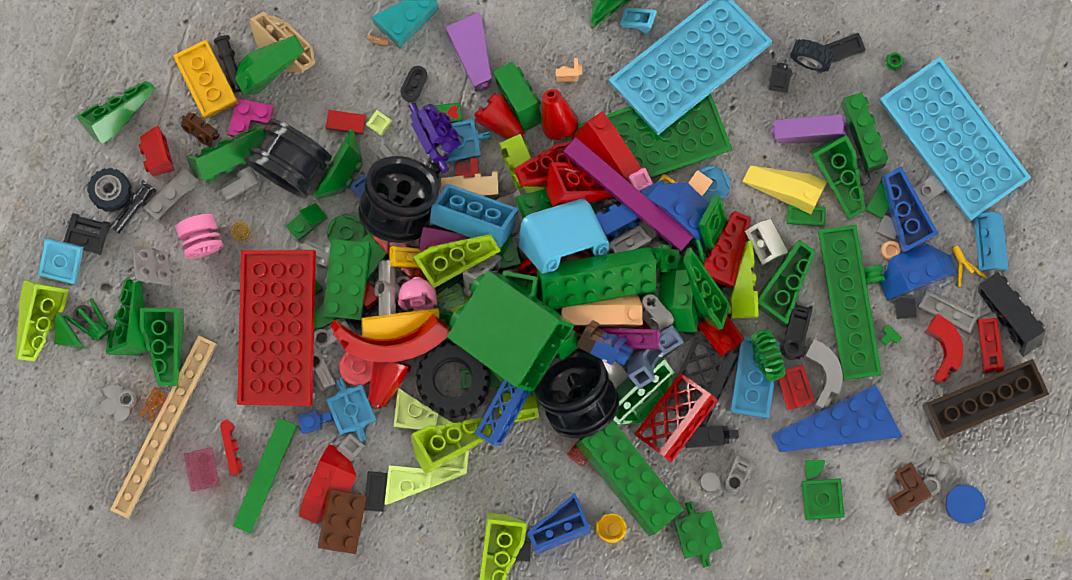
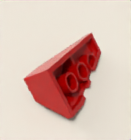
(535, 171)

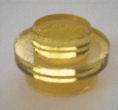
(240, 231)

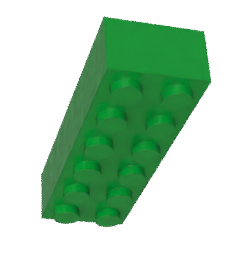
(598, 278)
(630, 478)

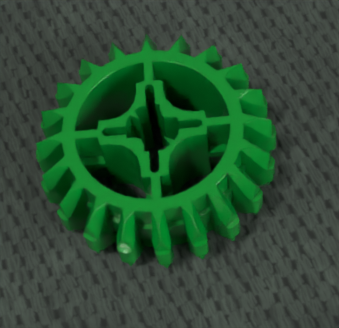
(768, 355)

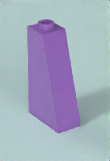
(470, 46)
(810, 129)

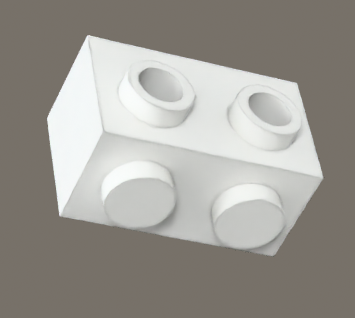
(766, 241)

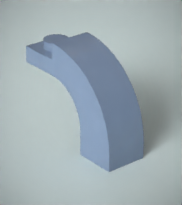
(642, 362)

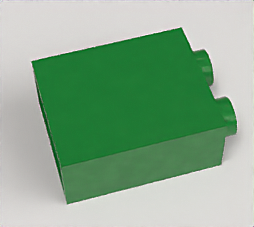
(509, 330)

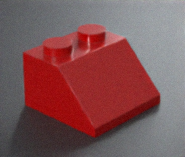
(156, 152)

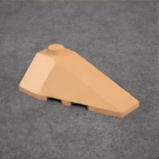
(609, 313)

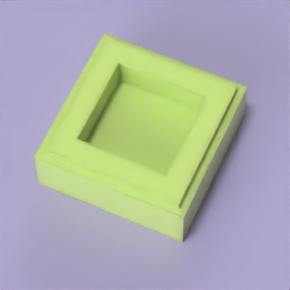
(379, 123)

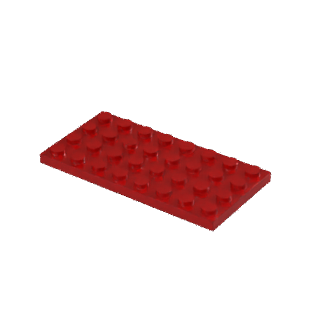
(276, 327)

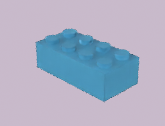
(473, 214)

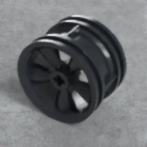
(288, 158)

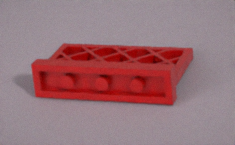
(689, 422)

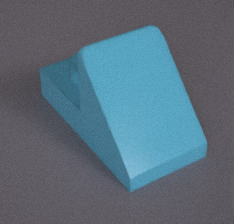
(638, 19)

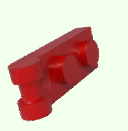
(990, 345)
(231, 447)

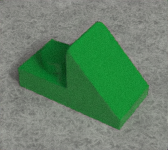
(307, 221)

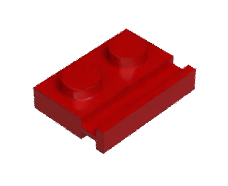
(796, 388)

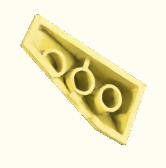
(788, 186)

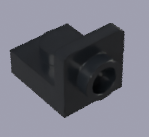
(780, 77)

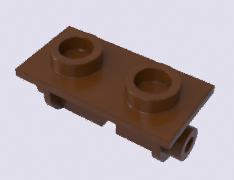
(192, 124)

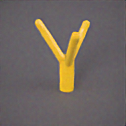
(962, 261)

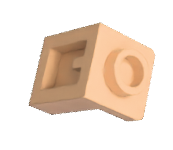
(565, 74)

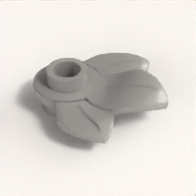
(115, 403)

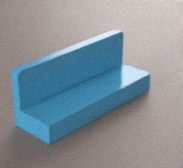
(991, 241)

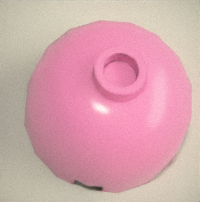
(417, 295)

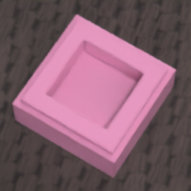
(640, 179)

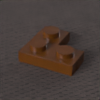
(914, 490)

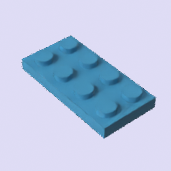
(751, 390)

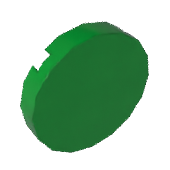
(346, 228)

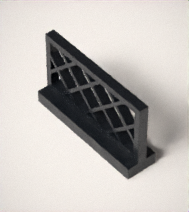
(720, 380)

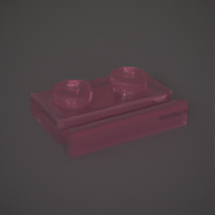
(201, 469)

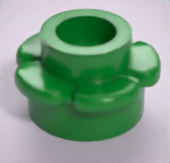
(894, 56)

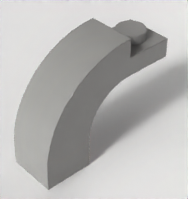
(831, 369)

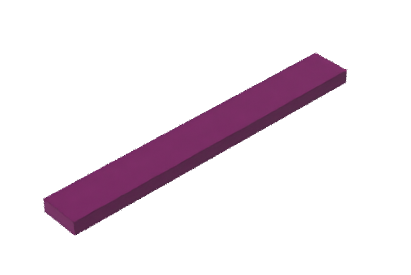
(627, 194)

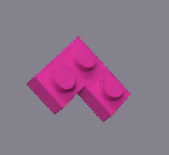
(247, 112)

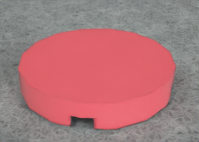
(355, 369)

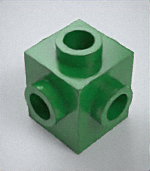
(666, 258)

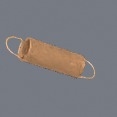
(378, 40)

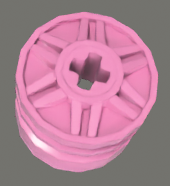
(199, 236)

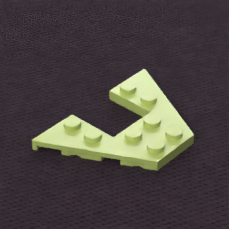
(409, 481)

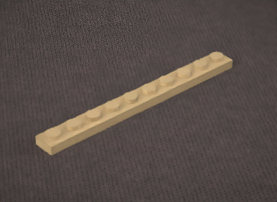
(163, 427)

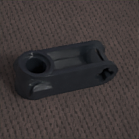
(796, 332)

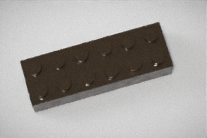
(985, 399)

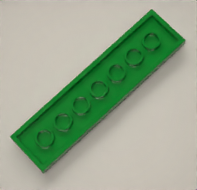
(849, 302)

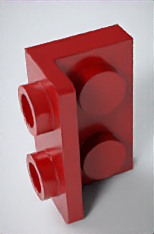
(724, 339)

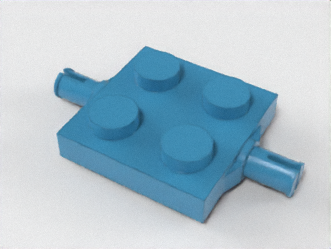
(469, 140)
(351, 410)

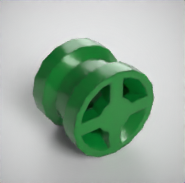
(874, 274)

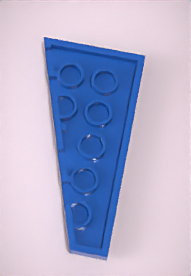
(851, 421)

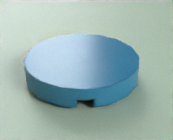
(720, 184)

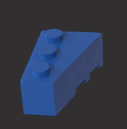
(560, 526)

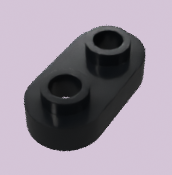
(414, 84)

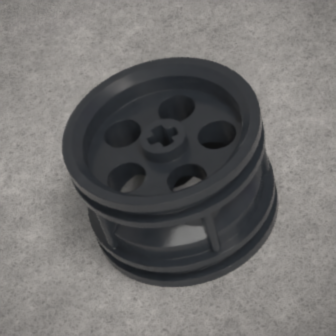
(391, 217)
(586, 409)

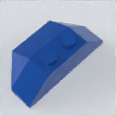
(683, 205)
(916, 270)

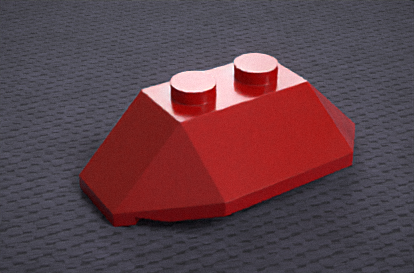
(332, 473)

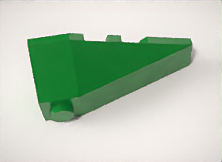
(266, 64)
(163, 339)

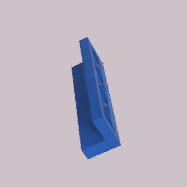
(508, 414)

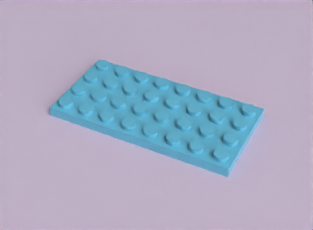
(689, 62)
(954, 138)

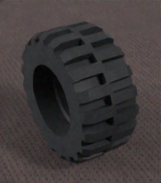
(446, 405)

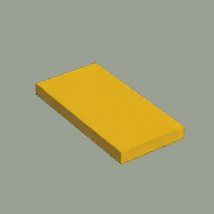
(205, 79)
(396, 324)

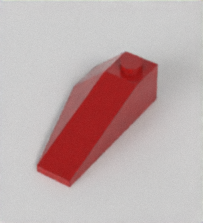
(607, 144)
(571, 184)

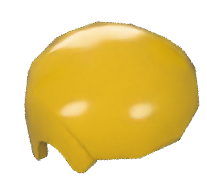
(611, 528)

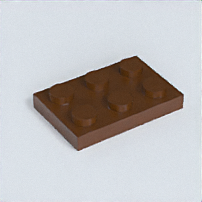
(342, 521)

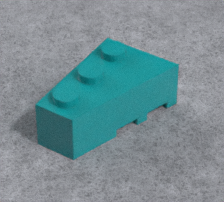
(404, 19)

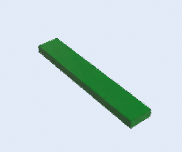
(265, 475)

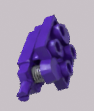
(434, 133)

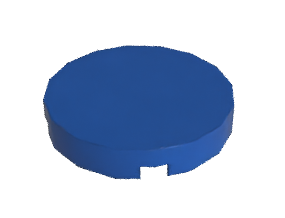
(965, 504)

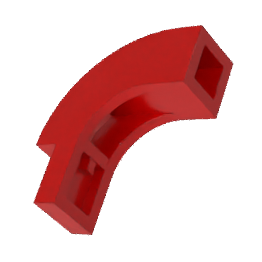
(952, 346)

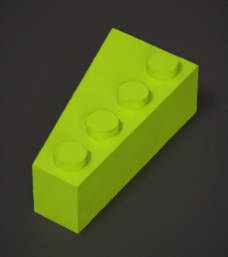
(514, 154)

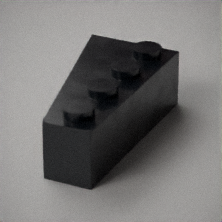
(1012, 313)

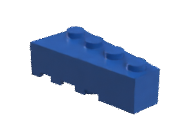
(906, 211)

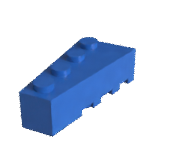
(620, 217)

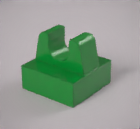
(890, 335)

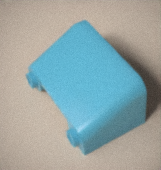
(560, 232)

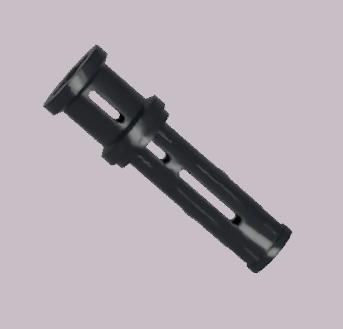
(227, 55)
(138, 199)

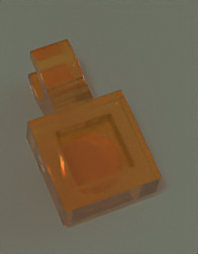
(155, 399)

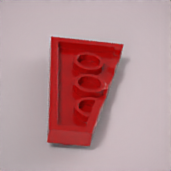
(727, 253)

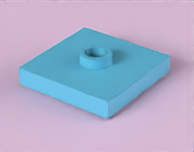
(60, 261)

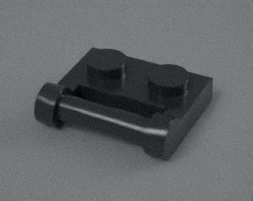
(90, 241)

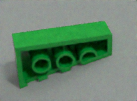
(783, 286)

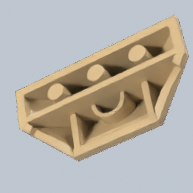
(271, 29)

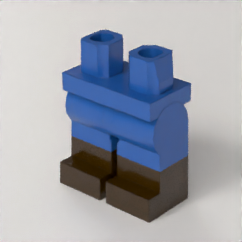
(604, 345)

